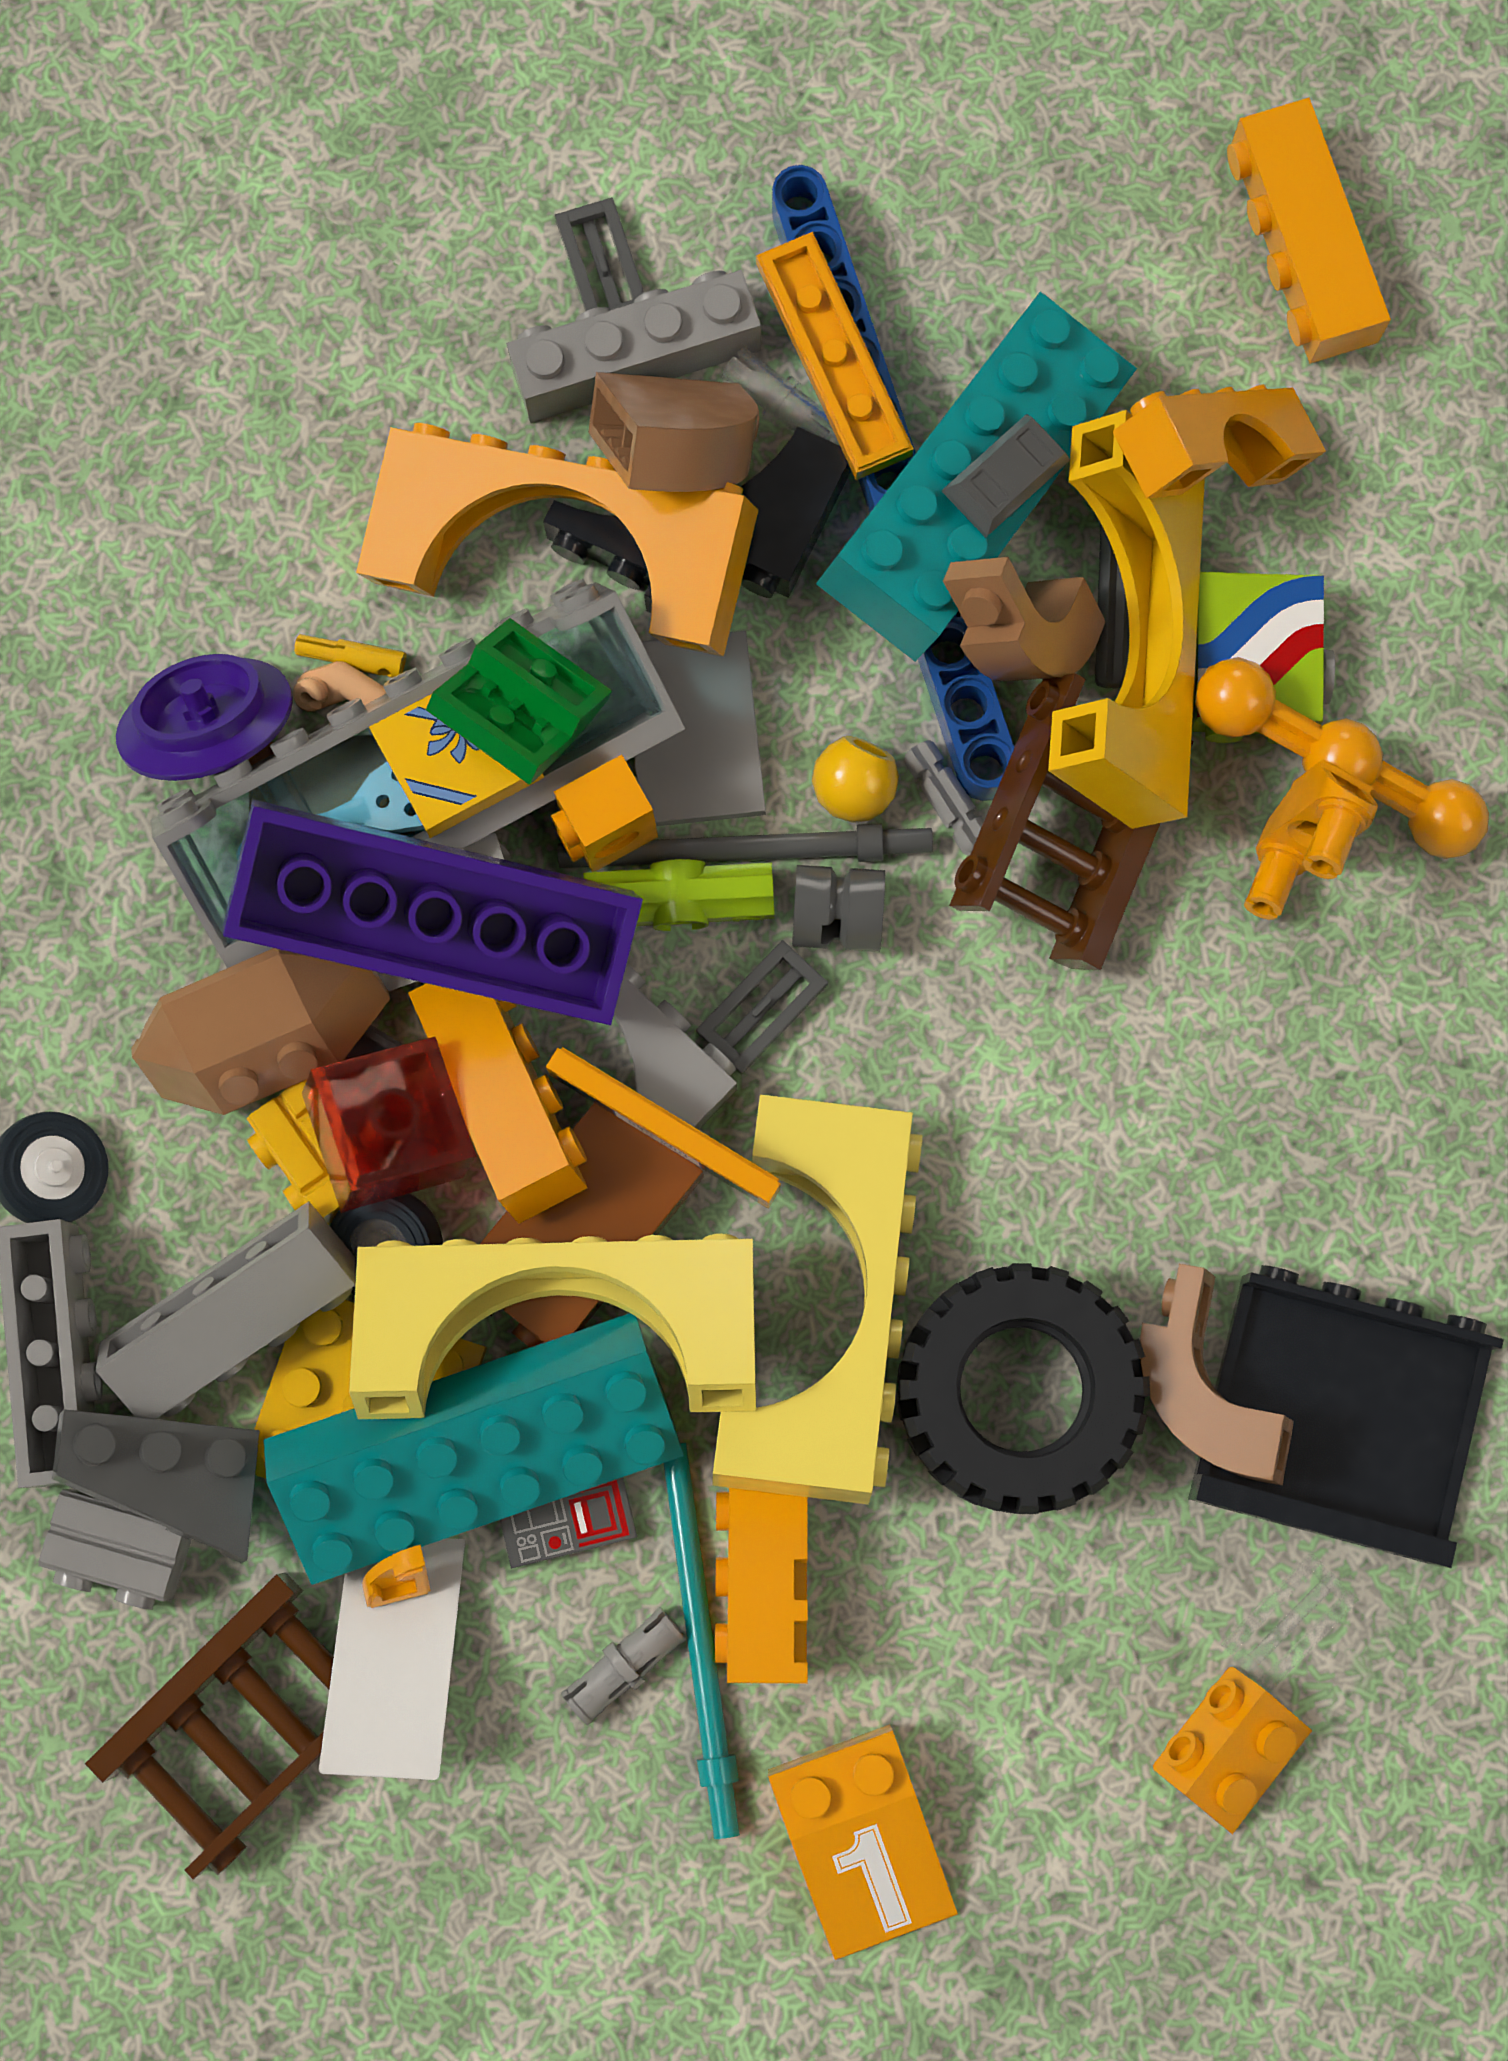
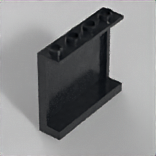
(1375, 1408)

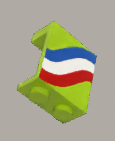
(1269, 622)

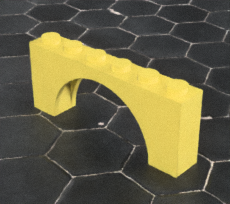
(426, 1297)
(828, 1434)

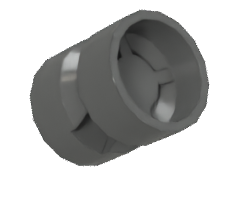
(838, 908)

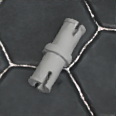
(623, 1666)

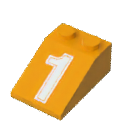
(862, 1842)

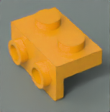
(1231, 1748)

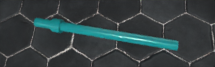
(717, 1767)

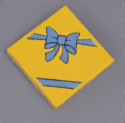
(440, 769)

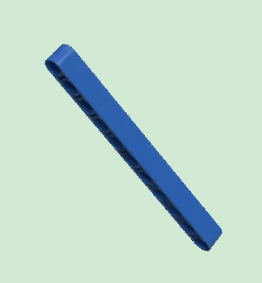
(944, 681)

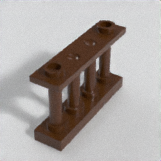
(1104, 875)
(180, 1708)

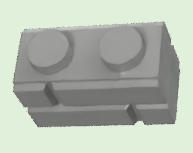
(113, 1548)

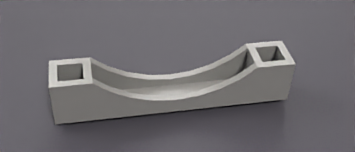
(665, 1060)

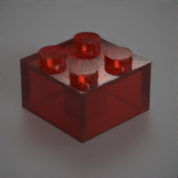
(388, 1123)

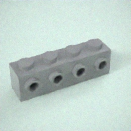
(652, 337)
(227, 1315)
(46, 1338)

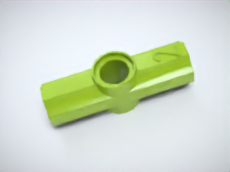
(696, 893)

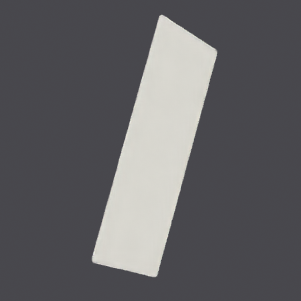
(393, 1675)

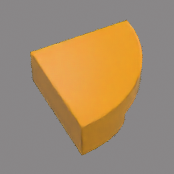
(396, 1578)

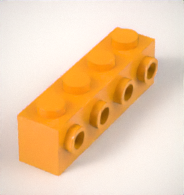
(1308, 231)
(503, 1099)

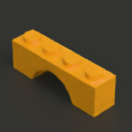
(1192, 434)

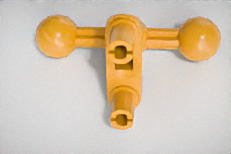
(1335, 794)

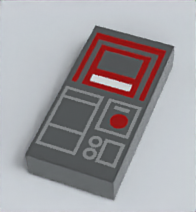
(570, 1524)

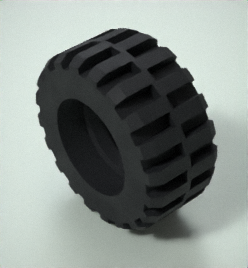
(1108, 1370)

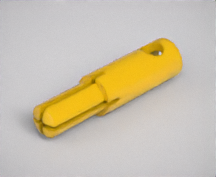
(358, 655)

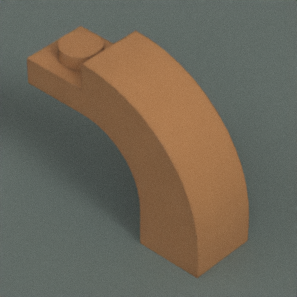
(1023, 630)
(1224, 1434)

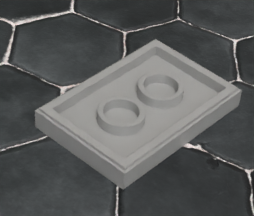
(715, 761)

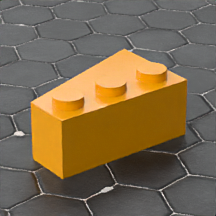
(763, 1587)

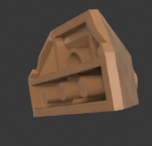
(256, 1028)

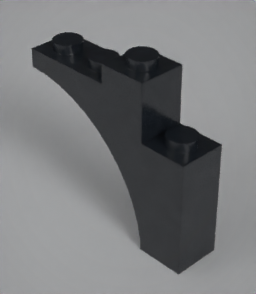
(792, 504)

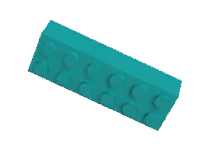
(903, 548)
(483, 1452)

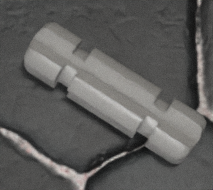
(945, 794)

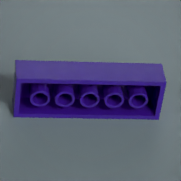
(431, 913)

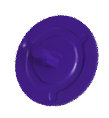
(203, 717)

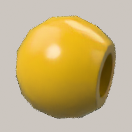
(855, 779)

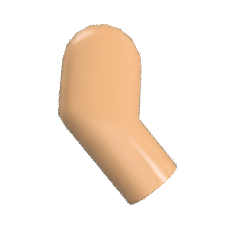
(334, 684)

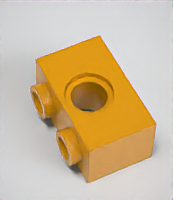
(604, 815)

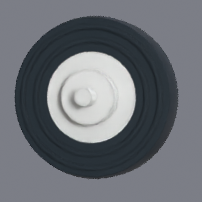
(51, 1168)

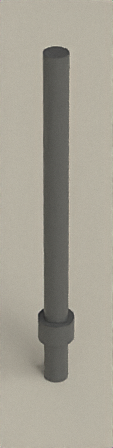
(867, 843)

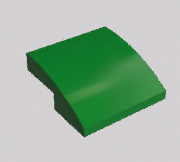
(519, 700)

